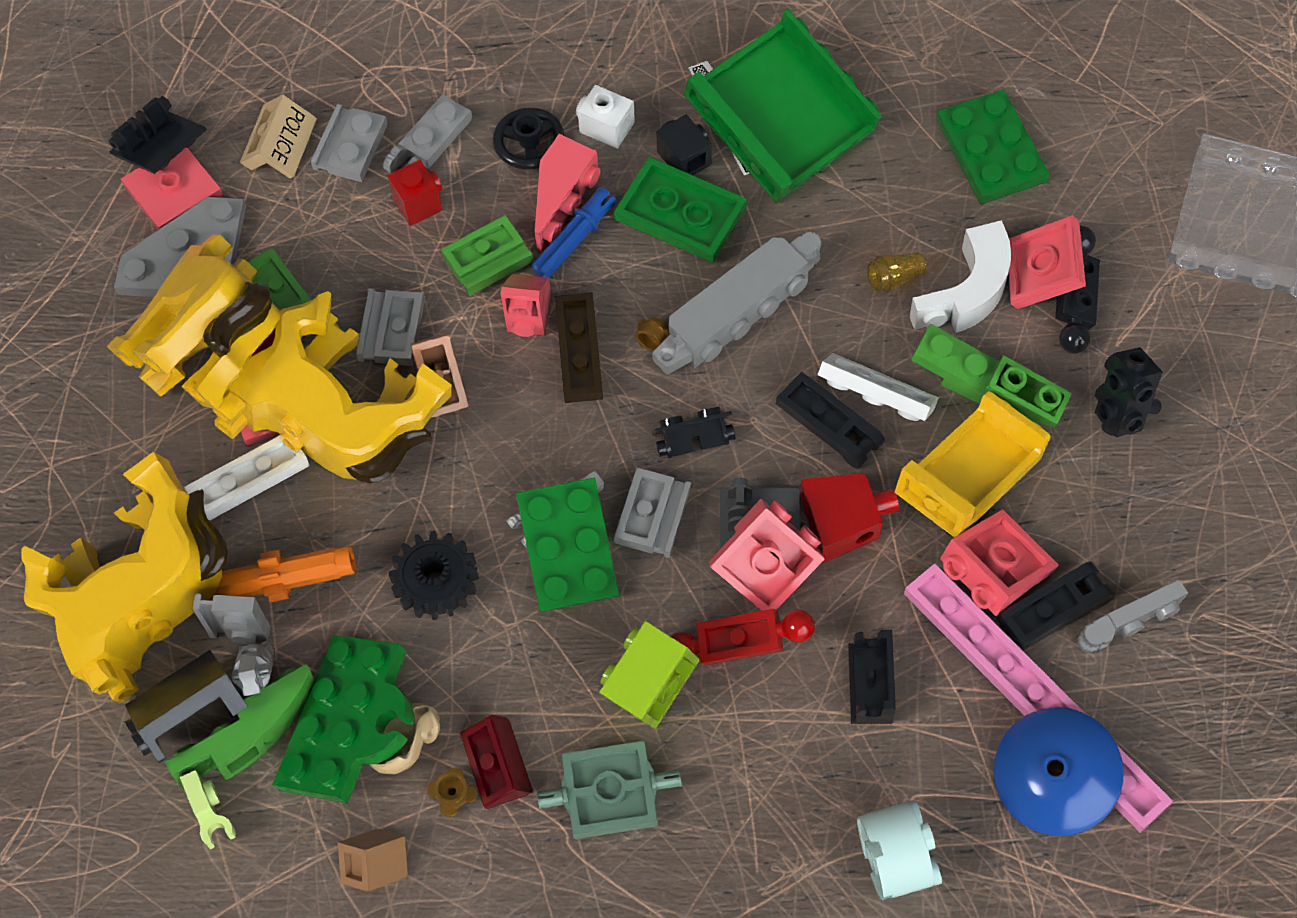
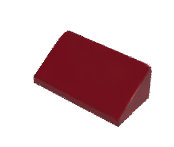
(496, 761)

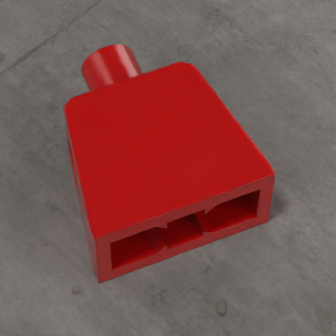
(845, 511)

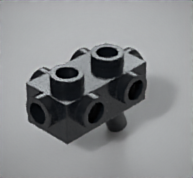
(1128, 392)

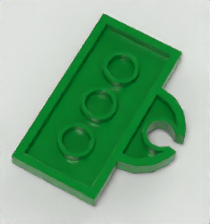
(346, 720)

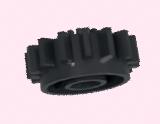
(432, 556)

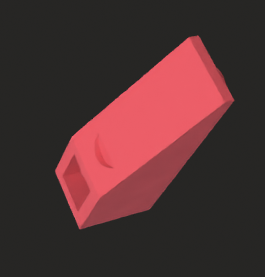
(563, 179)

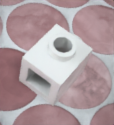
(605, 116)

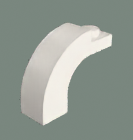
(967, 304)

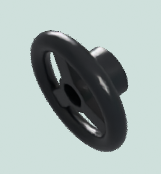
(527, 131)

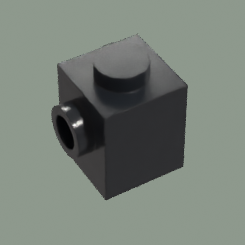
(684, 145)

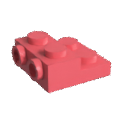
(767, 556)
(997, 562)

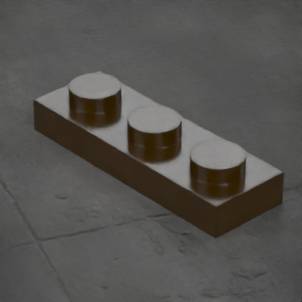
(578, 347)

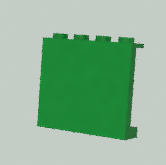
(783, 107)

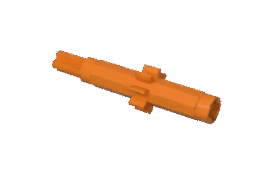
(278, 575)

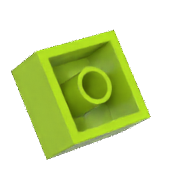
(648, 674)

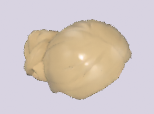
(424, 730)

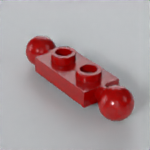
(746, 635)

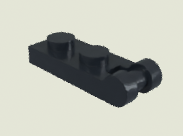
(829, 419)
(1055, 606)

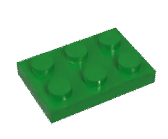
(992, 147)
(680, 209)
(567, 544)

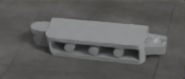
(737, 301)

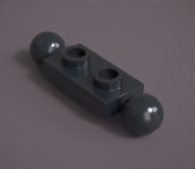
(1080, 306)

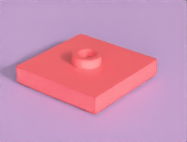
(171, 189)
(1046, 262)

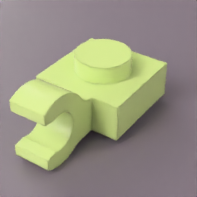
(202, 800)

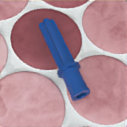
(582, 223)

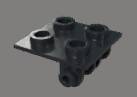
(154, 136)

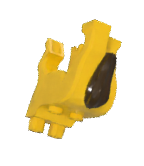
(197, 308)
(298, 397)
(135, 599)

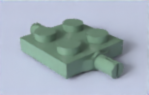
(609, 789)

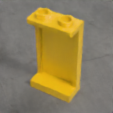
(973, 465)

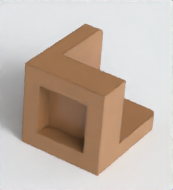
(372, 859)

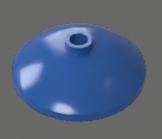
(1063, 802)

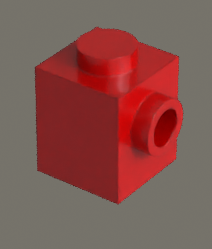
(416, 192)

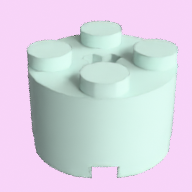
(898, 850)

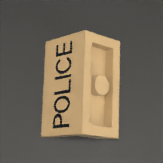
(279, 136)

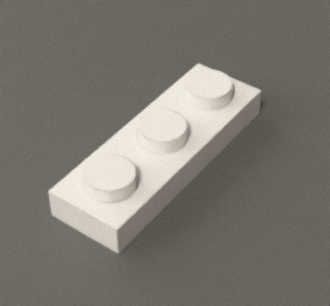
(877, 387)
(248, 476)

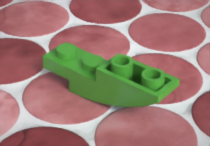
(975, 373)
(260, 726)

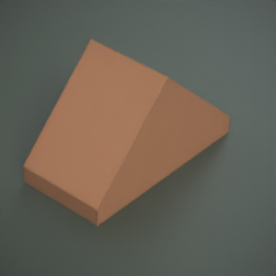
(440, 358)

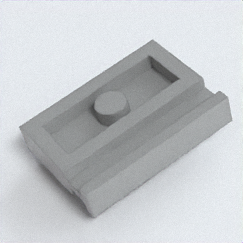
(349, 143)
(390, 326)
(652, 512)
(233, 615)

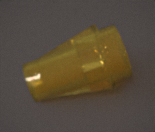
(894, 270)

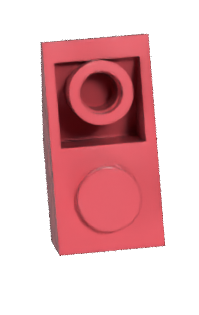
(526, 304)

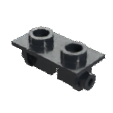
(708, 427)

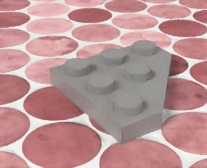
(151, 260)

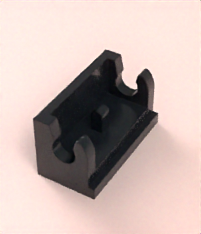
(872, 679)

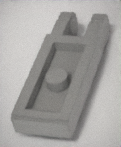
(430, 135)
(1130, 618)

